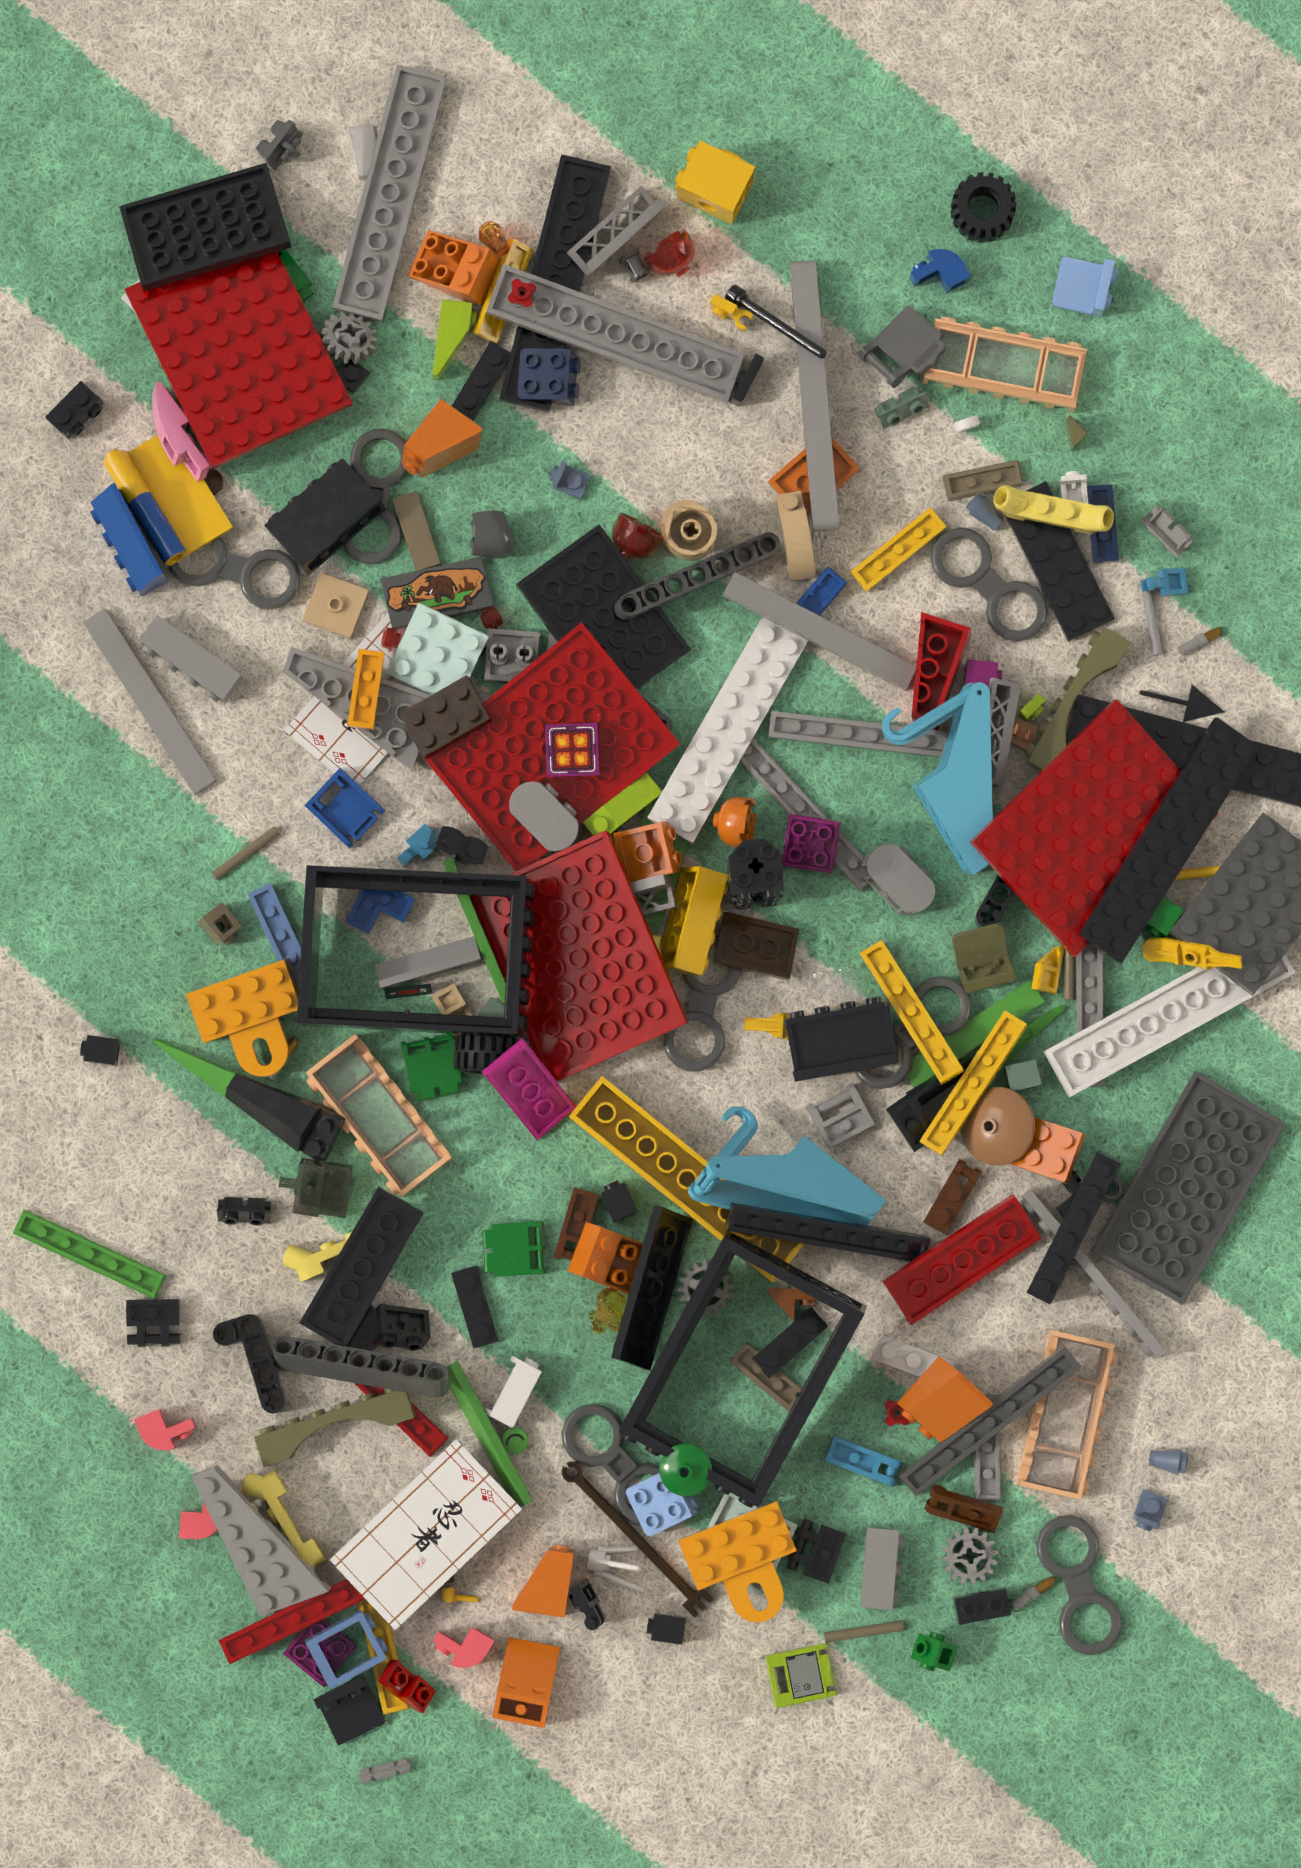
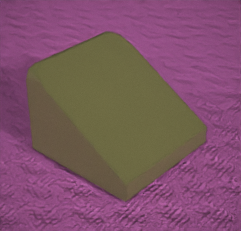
(1075, 432)

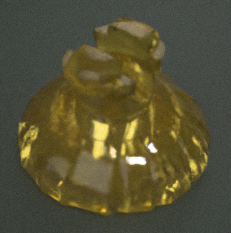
(609, 1311)

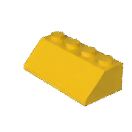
(692, 924)

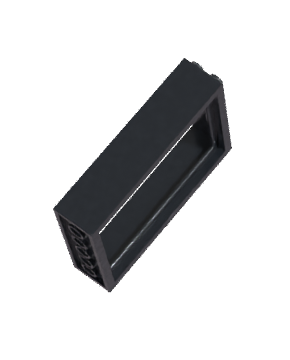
(519, 944)
(658, 1442)

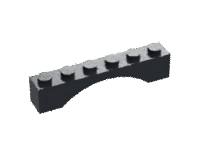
(1074, 1227)

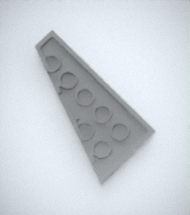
(333, 686)
(259, 1551)

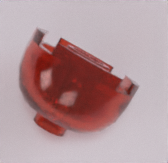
(672, 254)
(635, 538)

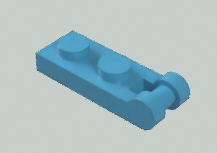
(862, 1461)

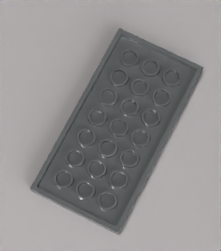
(1188, 1187)

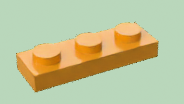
(366, 689)

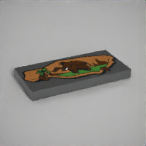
(447, 588)

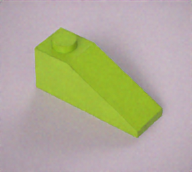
(453, 330)
(624, 806)

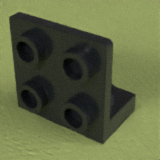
(350, 1709)

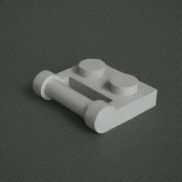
(844, 1124)

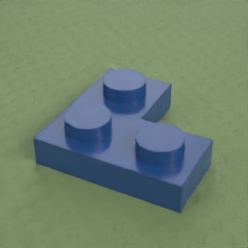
(372, 902)

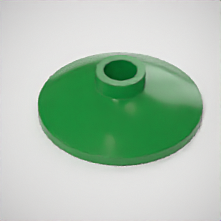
(686, 1456)

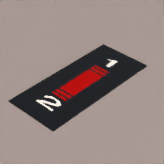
(408, 991)

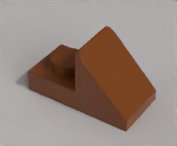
(786, 1299)

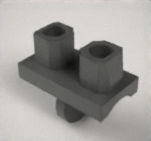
(282, 146)

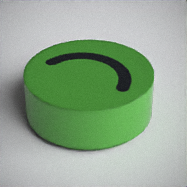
(515, 1440)

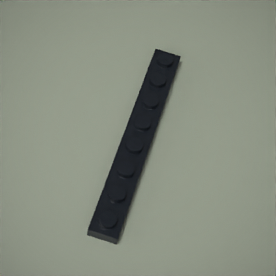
(825, 1232)

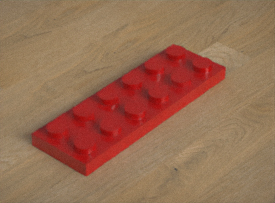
(961, 1259)

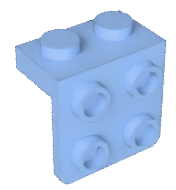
(1084, 286)
(659, 1507)

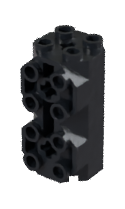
(748, 887)

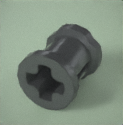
(634, 265)

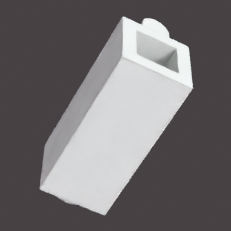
(516, 1391)

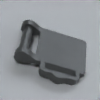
(909, 343)

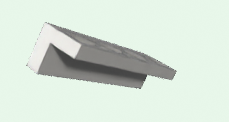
(624, 235)
(1002, 725)
(652, 886)
(428, 963)

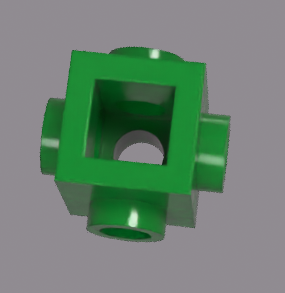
(928, 1651)

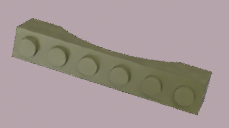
(1104, 656)
(281, 1443)

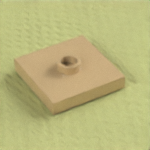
(335, 605)

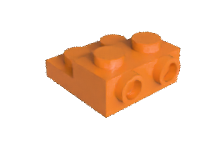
(648, 851)

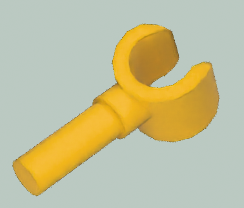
(448, 1595)

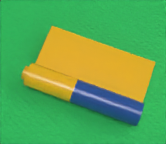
(167, 500)

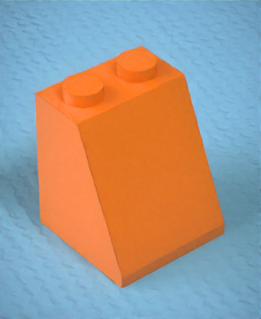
(440, 440)
(942, 1401)
(549, 1584)

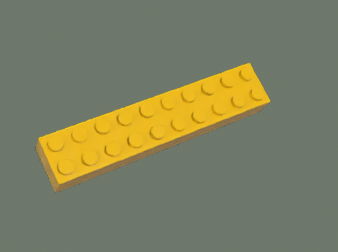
(660, 1160)

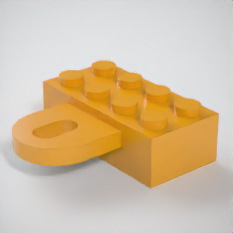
(248, 1010)
(742, 1554)

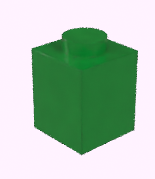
(1163, 918)

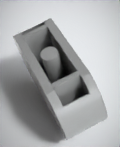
(544, 815)
(898, 879)

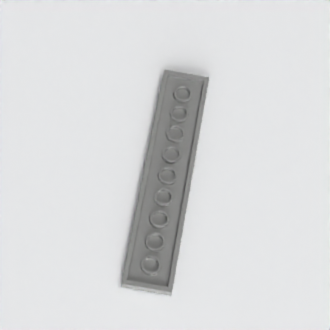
(389, 193)
(618, 335)

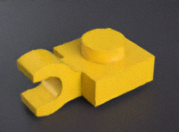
(723, 308)

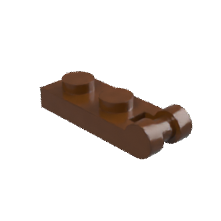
(951, 1198)
(579, 1211)
(963, 1509)

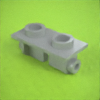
(1175, 539)

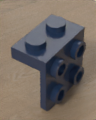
(548, 375)

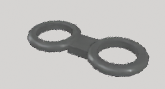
(381, 488)
(239, 570)
(988, 584)
(702, 1009)
(906, 1042)
(614, 1460)
(1079, 1585)

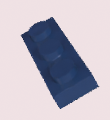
(1103, 544)

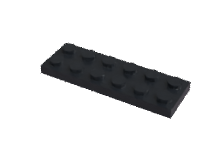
(1062, 574)
(361, 1267)
(652, 1288)

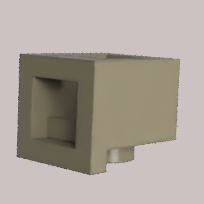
(223, 916)

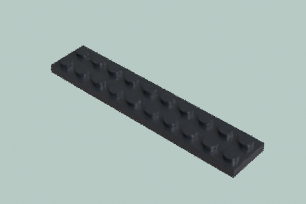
(569, 218)
(1270, 773)
(1168, 840)

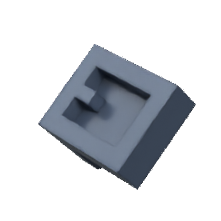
(569, 480)
(1149, 1510)

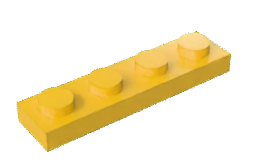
(487, 325)
(898, 549)

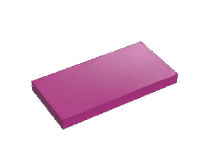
(529, 1089)

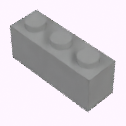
(881, 1568)

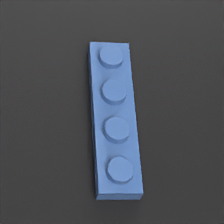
(276, 926)

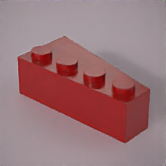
(938, 662)

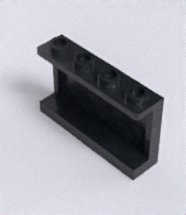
(325, 516)
(841, 1039)

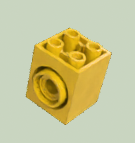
(715, 181)

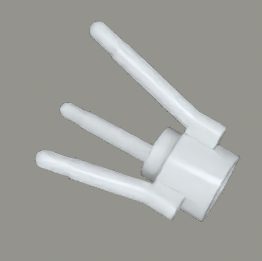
(600, 1561)

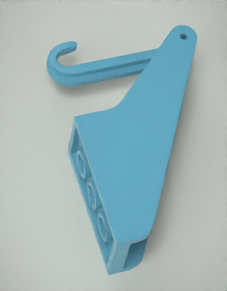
(961, 786)
(797, 1182)

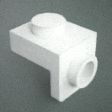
(1074, 486)

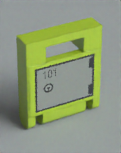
(805, 1675)

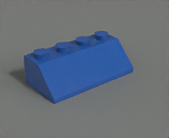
(128, 541)

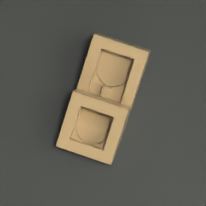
(451, 1002)

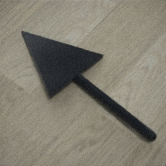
(1196, 706)

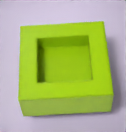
(1033, 708)

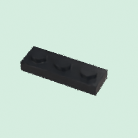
(482, 380)
(474, 1307)
(789, 1342)

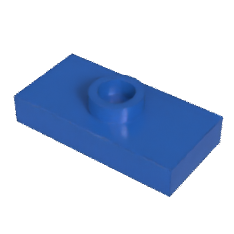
(822, 592)

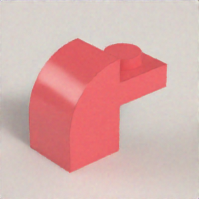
(158, 1435)
(196, 1524)
(469, 1652)

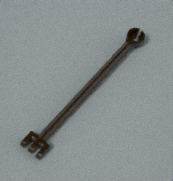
(691, 1595)

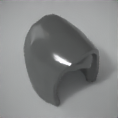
(491, 535)

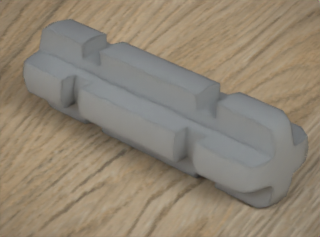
(385, 1771)

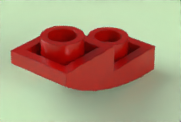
(407, 1687)

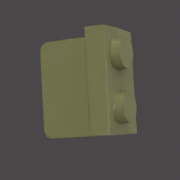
(982, 957)

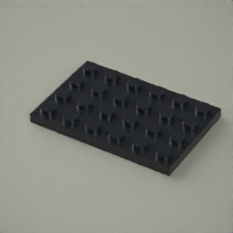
(205, 226)
(584, 587)

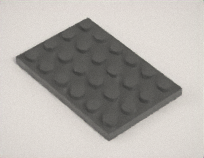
(1250, 904)

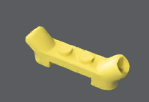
(1053, 510)
(308, 1263)
(269, 1489)

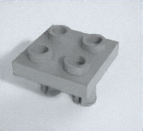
(509, 653)

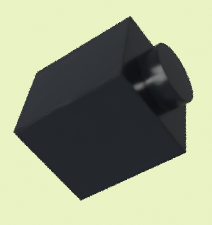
(100, 1050)
(618, 1201)
(666, 1628)

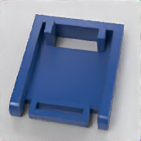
(349, 811)

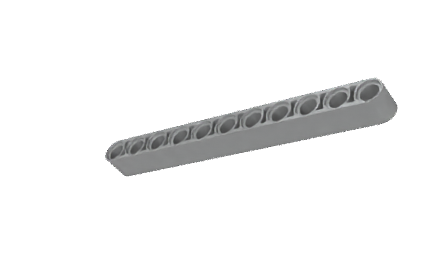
(814, 398)

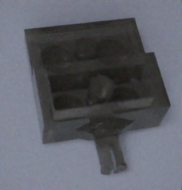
(320, 1188)

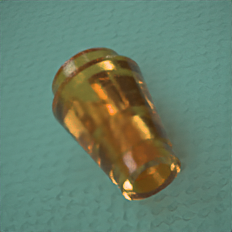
(493, 237)

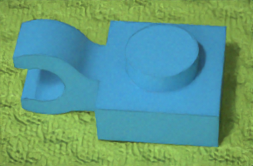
(1169, 581)
(418, 846)

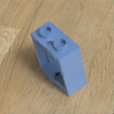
(321, 1661)

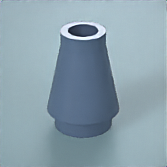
(984, 511)
(1169, 1460)

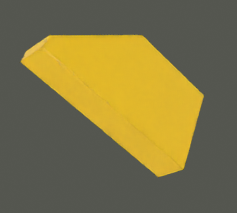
(1048, 971)

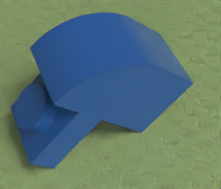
(944, 265)

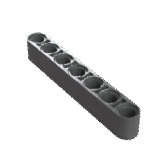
(708, 570)
(361, 1366)

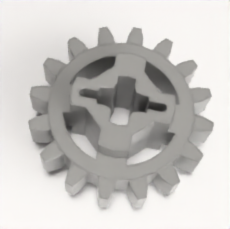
(348, 337)
(692, 1283)
(967, 1542)

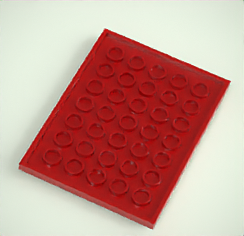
(240, 355)
(563, 686)
(1078, 821)
(592, 960)

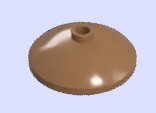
(1011, 1130)

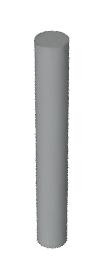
(1152, 622)

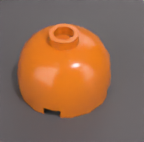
(736, 821)

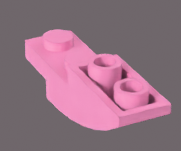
(171, 430)

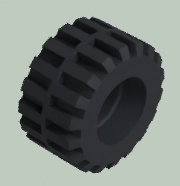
(977, 227)
(479, 1050)

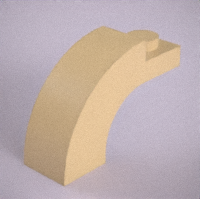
(796, 536)

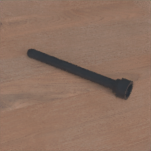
(740, 298)

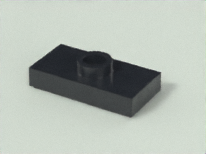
(745, 379)

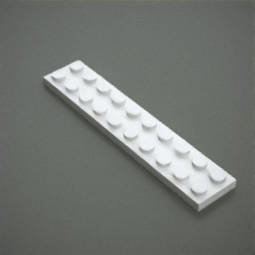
(728, 729)
(1149, 1025)

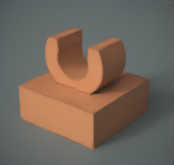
(1023, 734)

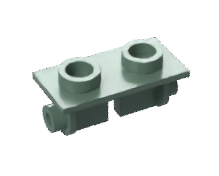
(912, 403)

